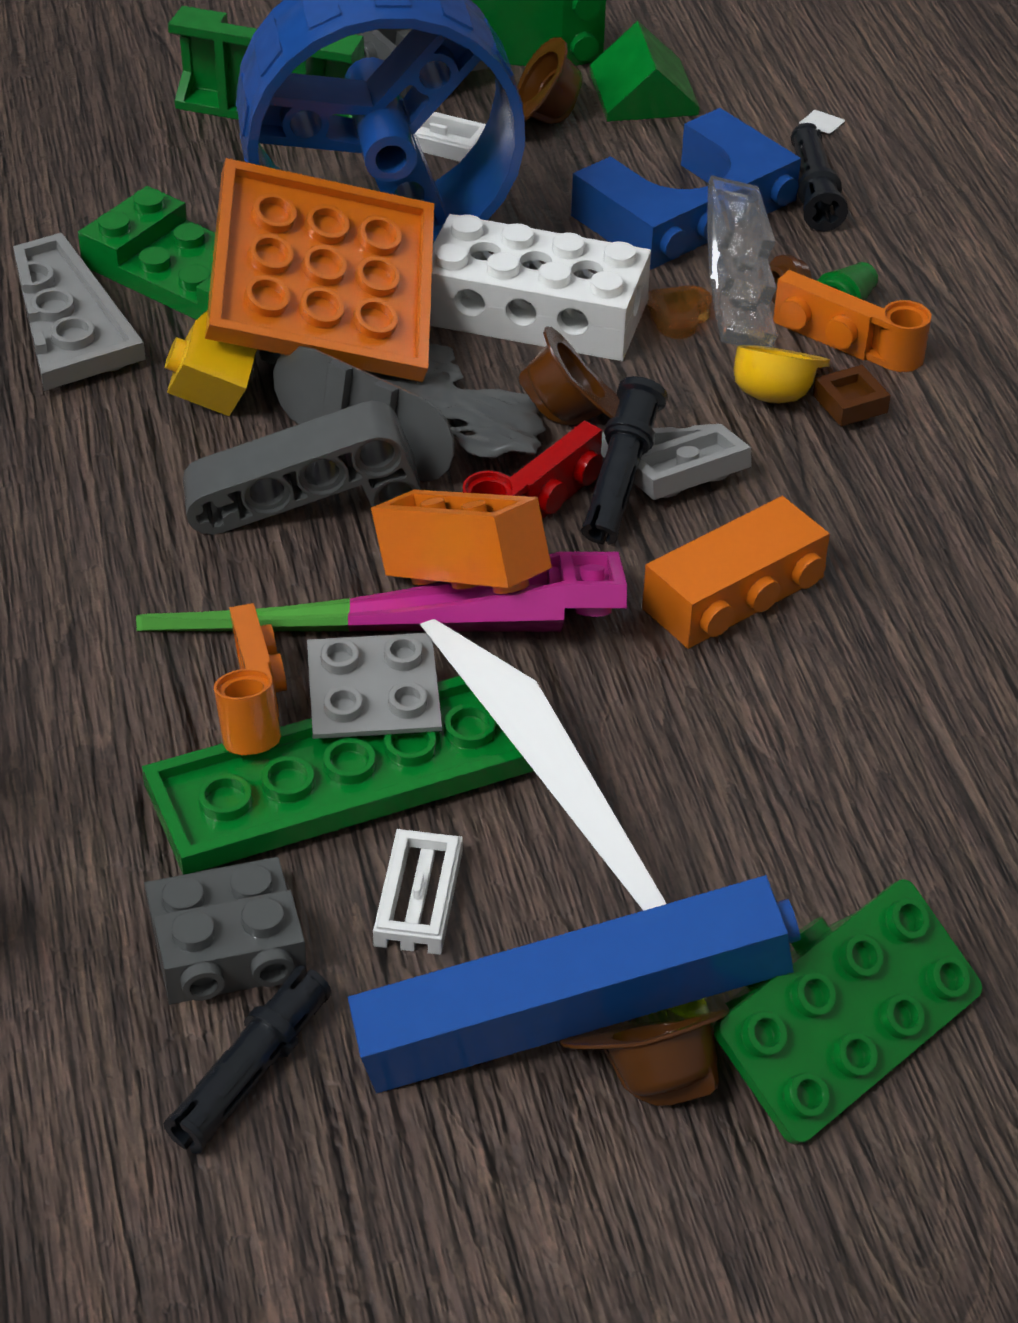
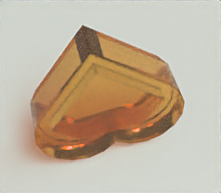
(679, 309)

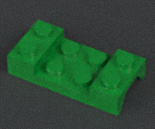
(214, 54)
(152, 250)

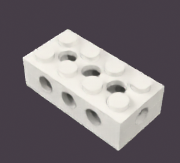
(557, 290)

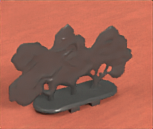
(502, 420)

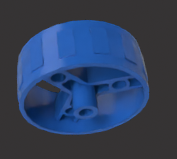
(382, 122)

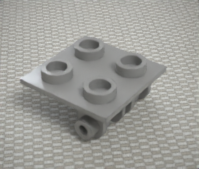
(373, 685)

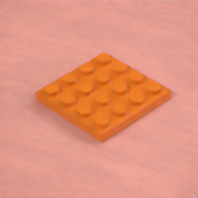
(322, 270)

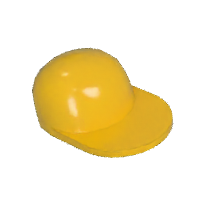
(775, 373)

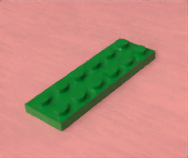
(242, 805)

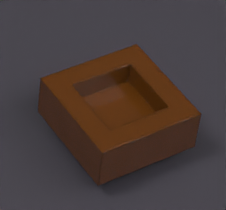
(851, 395)

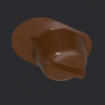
(549, 83)
(564, 385)
(660, 1058)

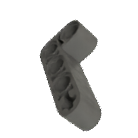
(300, 467)

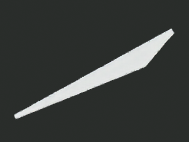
(538, 735)

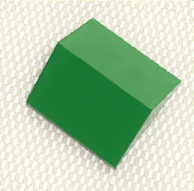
(641, 79)

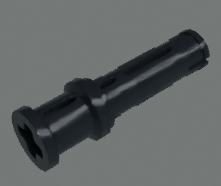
(818, 183)
(628, 438)

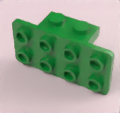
(849, 1010)

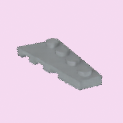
(71, 315)

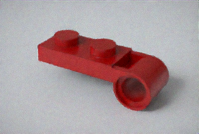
(552, 475)

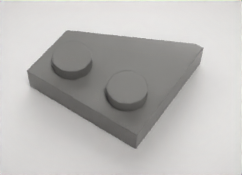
(688, 458)

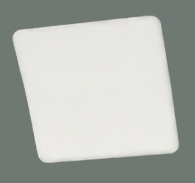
(823, 121)

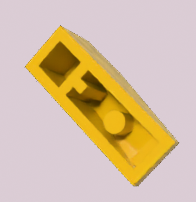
(208, 370)

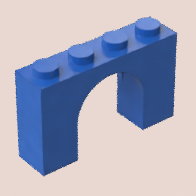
(674, 220)

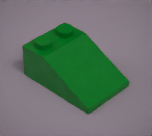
(530, 23)

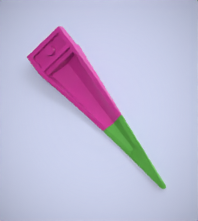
(577, 580)

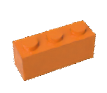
(462, 539)
(735, 571)

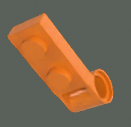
(885, 336)
(248, 695)

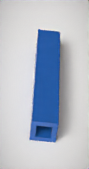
(573, 983)

